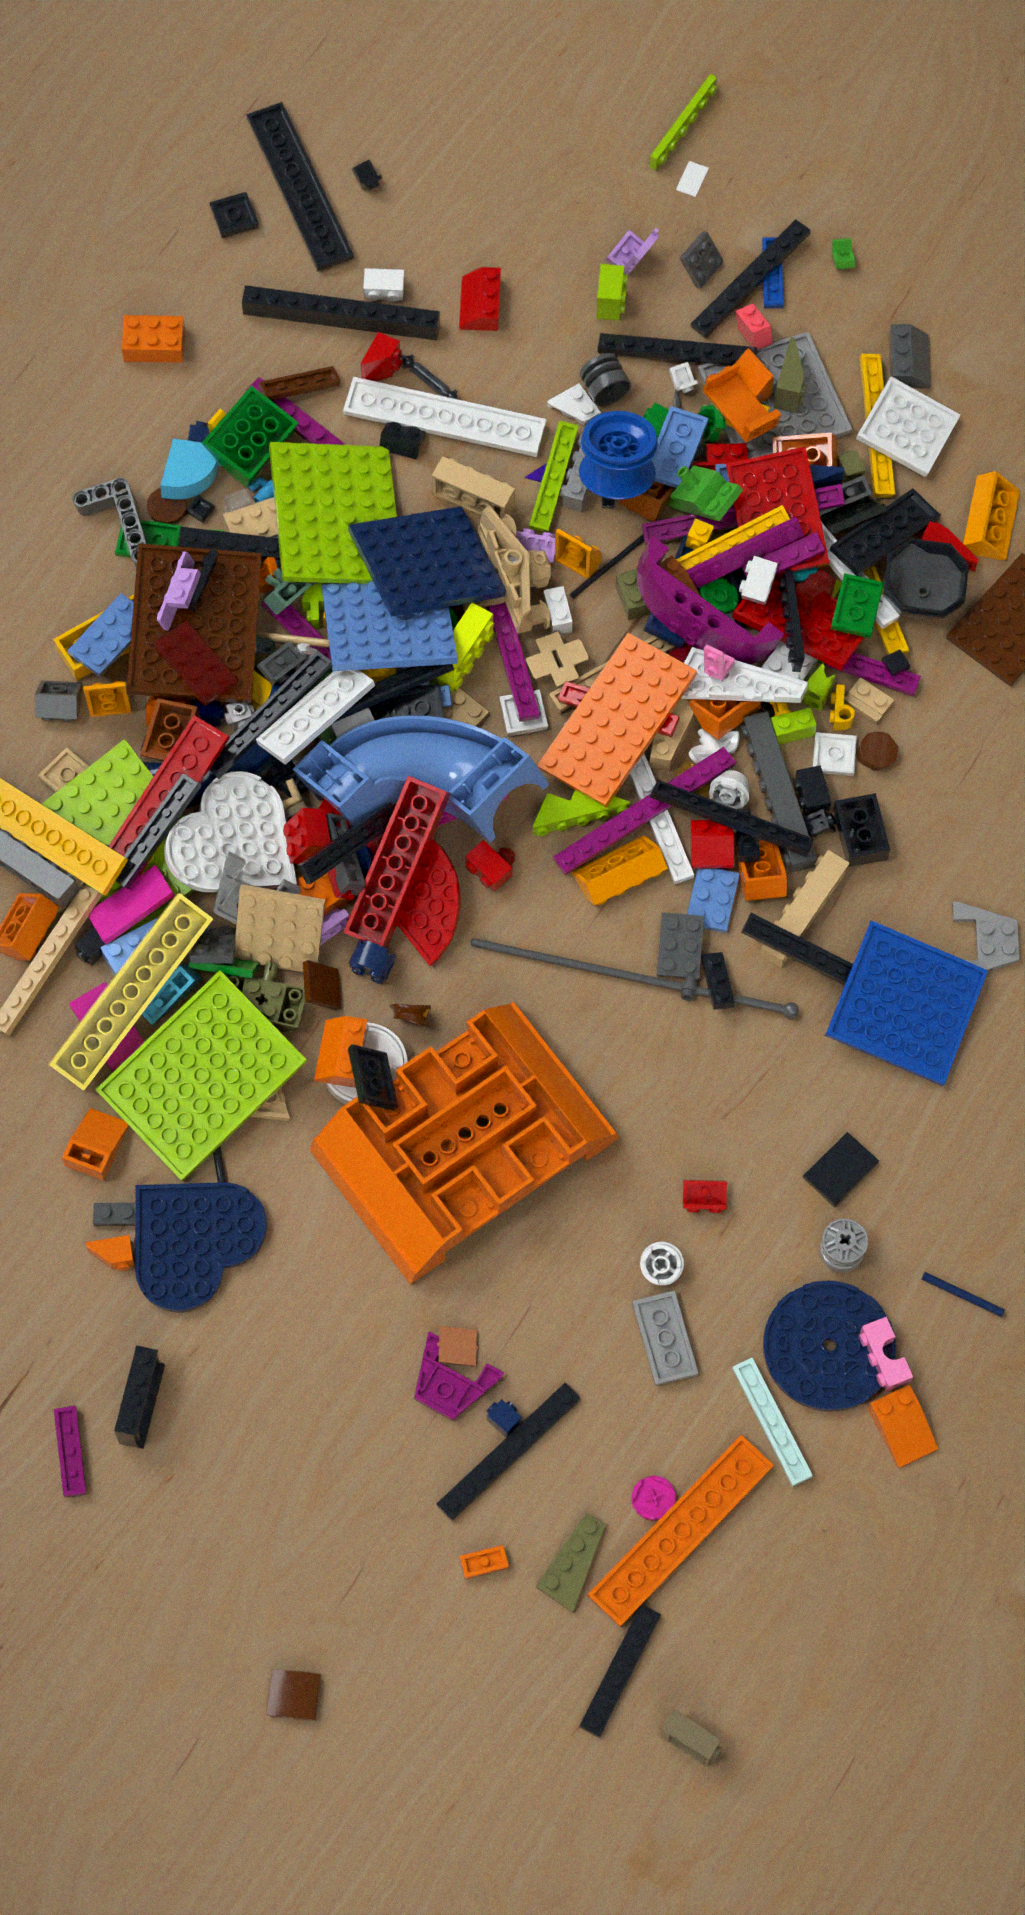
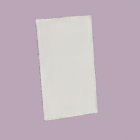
(692, 178)

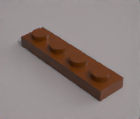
(299, 383)

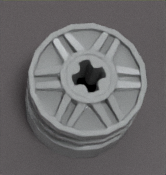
(843, 1257)

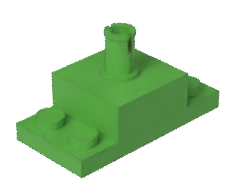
(703, 493)

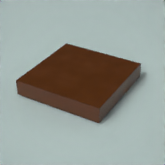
(321, 985)

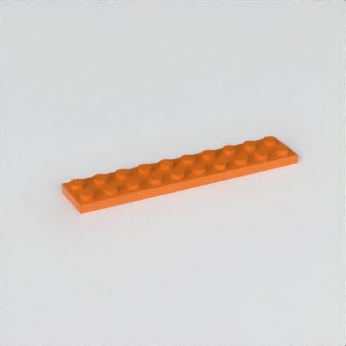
(680, 1531)

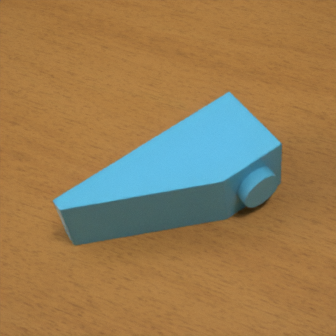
(174, 990)

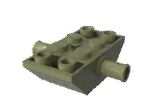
(281, 1002)

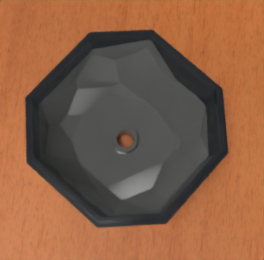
(927, 568)

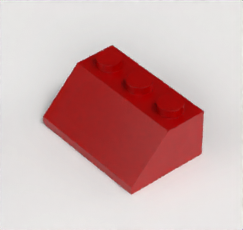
(480, 299)

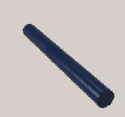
(963, 1294)

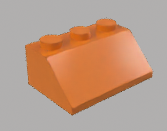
(722, 716)
(26, 925)
(333, 1058)

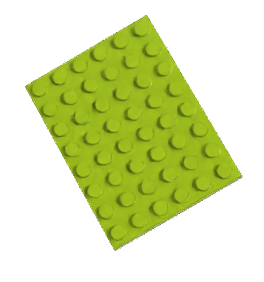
(318, 497)
(101, 802)
(201, 1075)

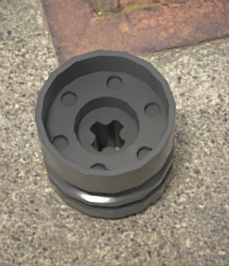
(605, 379)

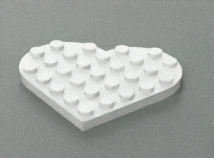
(234, 816)

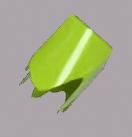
(818, 688)

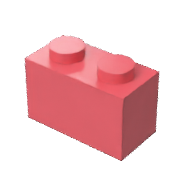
(754, 326)

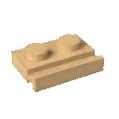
(868, 701)

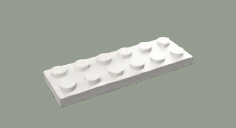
(314, 713)

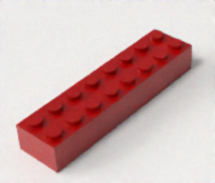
(397, 862)

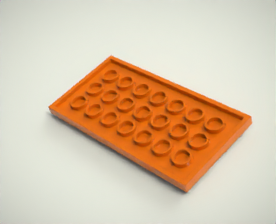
(617, 719)

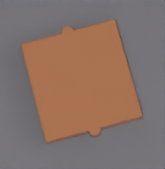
(457, 1346)

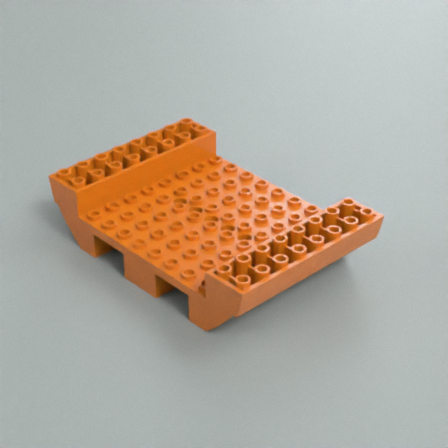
(429, 1208)

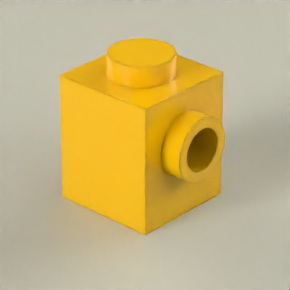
(699, 534)

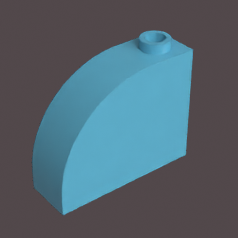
(188, 470)

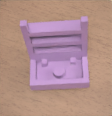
(631, 250)

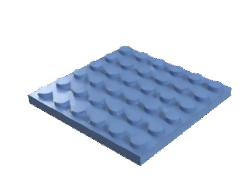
(368, 638)

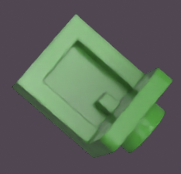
(842, 253)

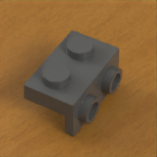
(281, 663)

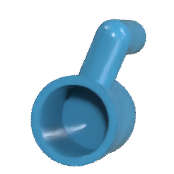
(265, 492)

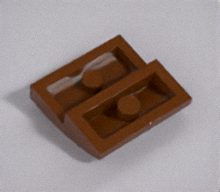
(294, 1694)

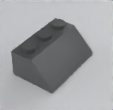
(909, 355)

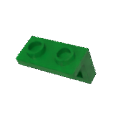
(715, 424)

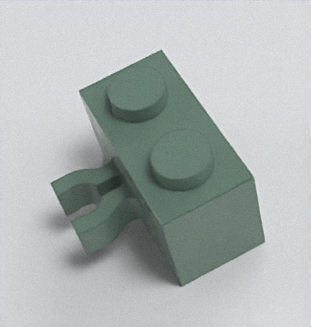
(284, 592)

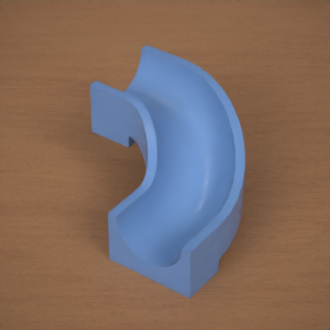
(376, 758)

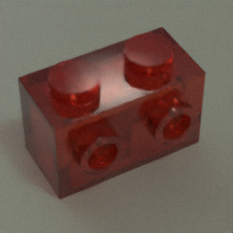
(814, 591)

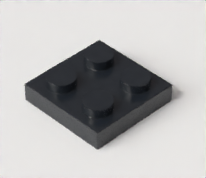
(234, 214)

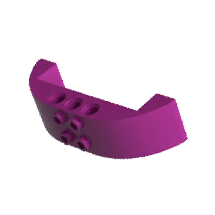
(693, 616)

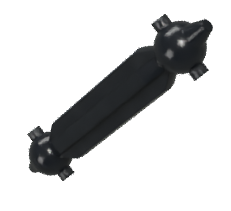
(427, 377)

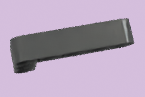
(112, 499)

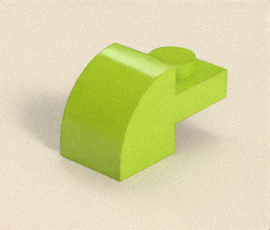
(313, 603)

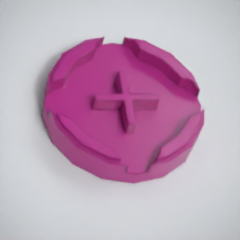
(653, 1497)

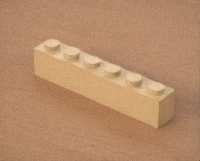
(808, 901)

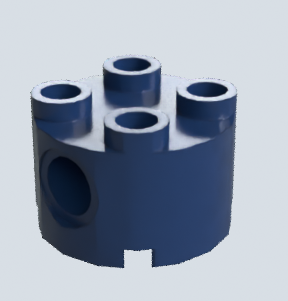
(372, 960)

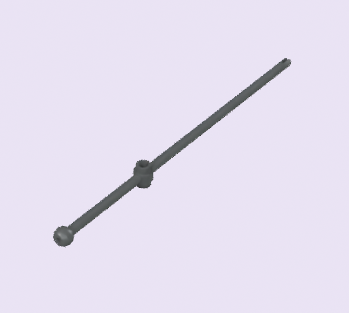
(687, 988)

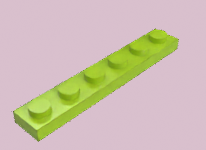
(681, 125)
(553, 477)

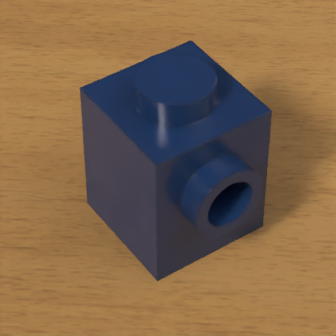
(503, 1417)

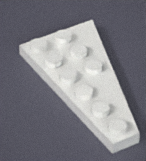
(742, 683)

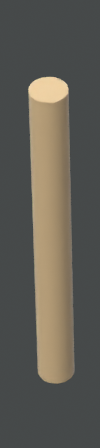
(293, 639)

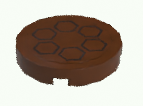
(165, 509)

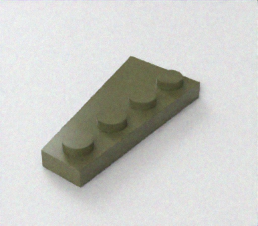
(569, 1569)

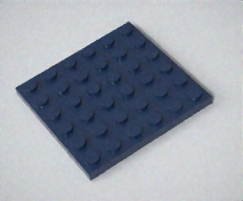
(426, 561)

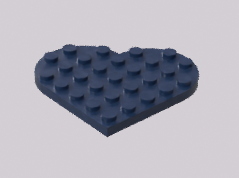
(189, 1238)

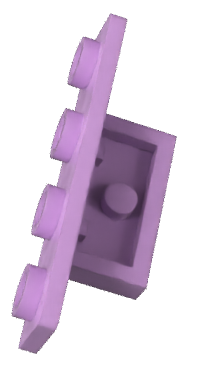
(180, 590)

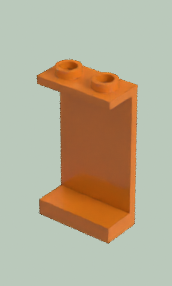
(739, 404)

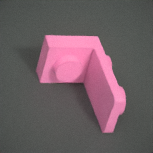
(717, 663)

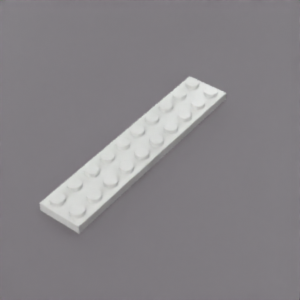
(445, 416)

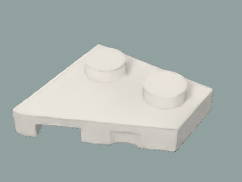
(575, 404)

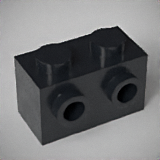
(812, 790)

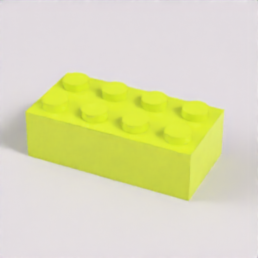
(470, 637)

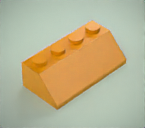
(991, 516)
(620, 870)

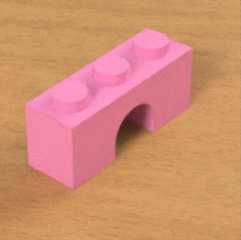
(890, 1372)

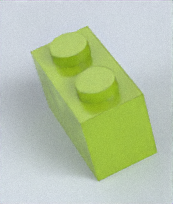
(794, 726)

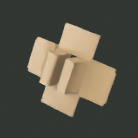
(567, 655)

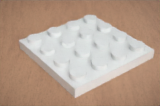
(908, 426)

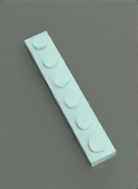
(772, 1422)

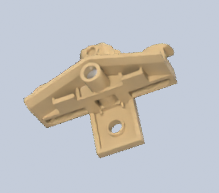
(516, 569)

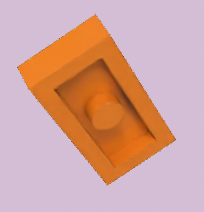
(484, 1562)

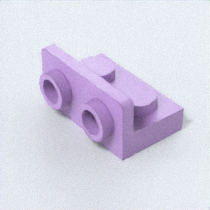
(538, 542)
(333, 924)

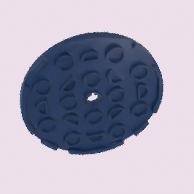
(796, 1350)

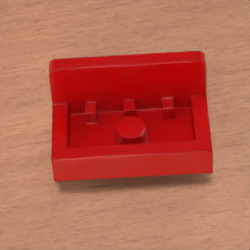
(705, 1195)

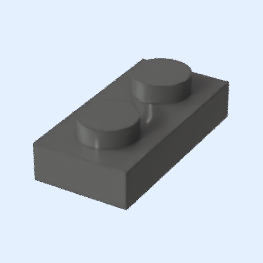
(114, 1214)

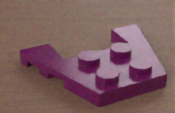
(446, 1389)

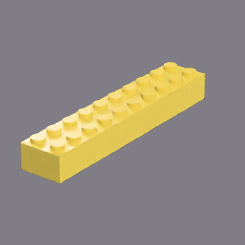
(130, 991)

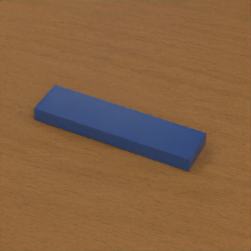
(773, 283)

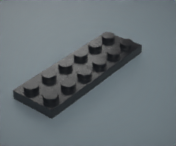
(884, 532)

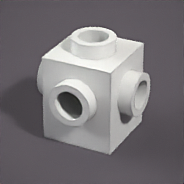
(237, 714)

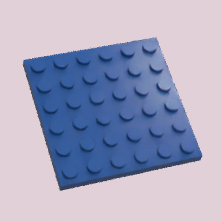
(906, 1003)

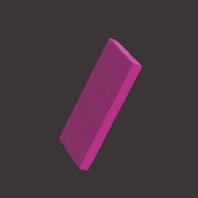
(130, 905)
(130, 1042)

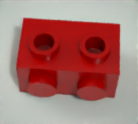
(488, 866)

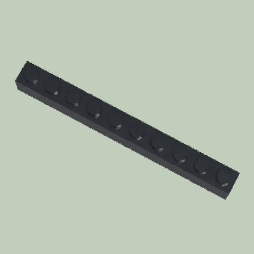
(341, 312)

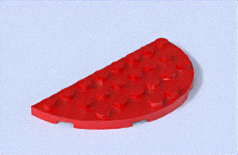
(433, 903)

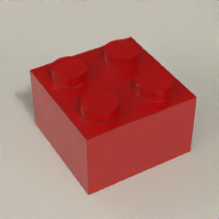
(306, 834)

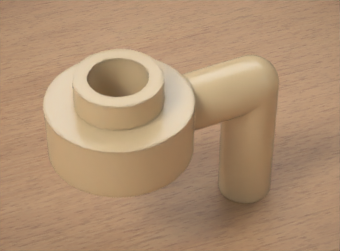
(296, 797)

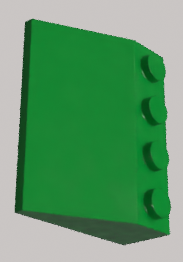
(244, 435)

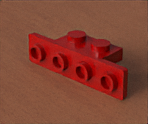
(722, 454)

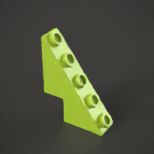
(561, 813)

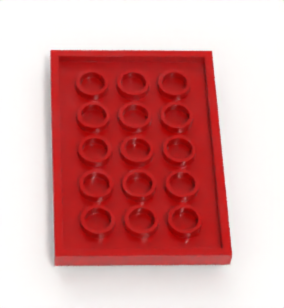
(777, 481)
(817, 636)

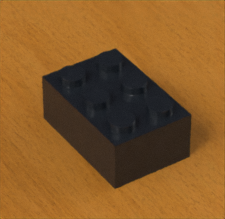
(861, 829)

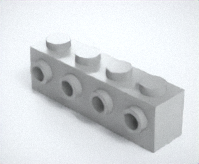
(575, 492)

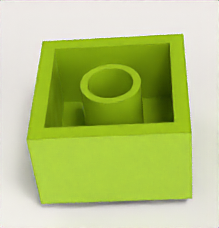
(611, 292)

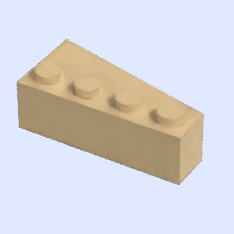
(666, 748)

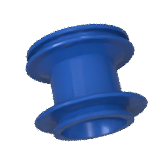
(618, 455)

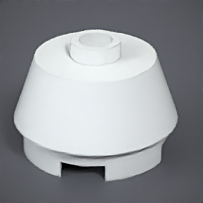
(730, 789)
(661, 1263)

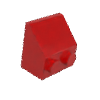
(381, 358)
(711, 845)

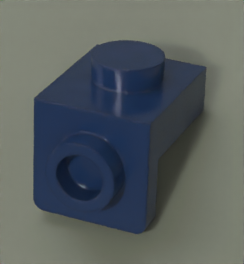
(198, 432)

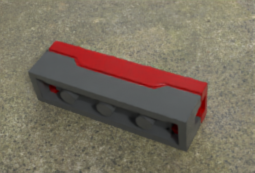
(347, 876)

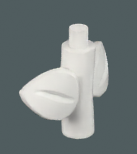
(710, 745)

